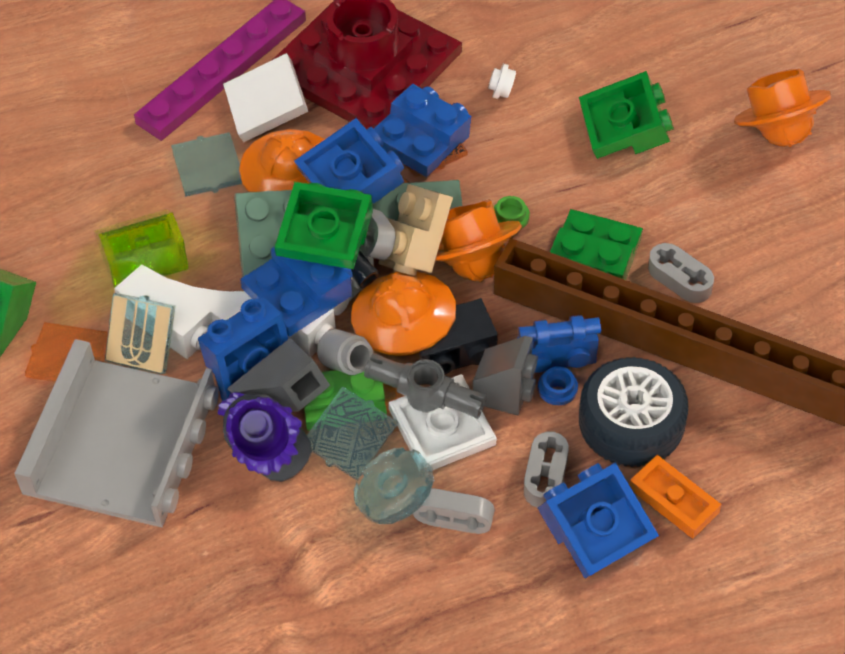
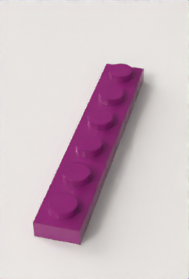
(219, 66)

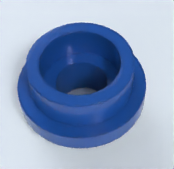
(561, 378)

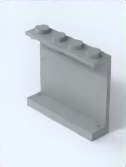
(115, 438)

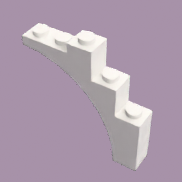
(200, 307)

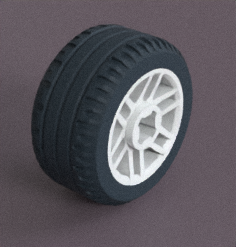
(633, 411)

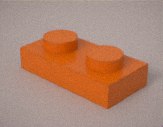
(675, 496)

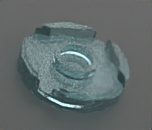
(393, 486)

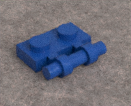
(564, 343)

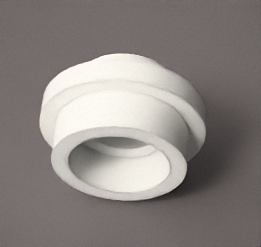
(502, 81)

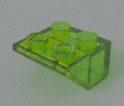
(146, 241)

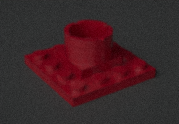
(365, 56)

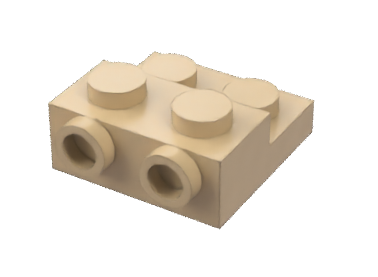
(418, 230)

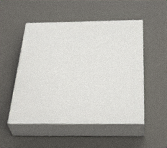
(265, 97)
(442, 433)

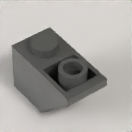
(507, 375)
(285, 376)

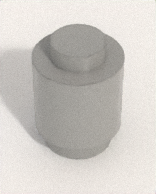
(344, 351)

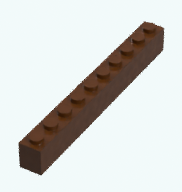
(674, 329)

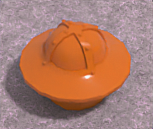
(783, 110)
(270, 160)
(474, 240)
(403, 313)

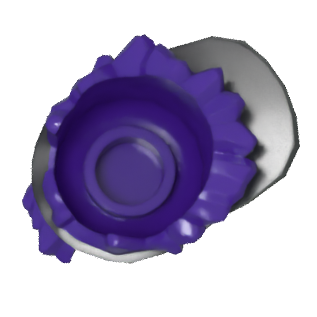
(264, 435)

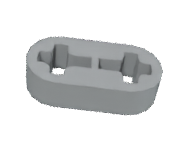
(379, 238)
(681, 272)
(537, 467)
(456, 511)

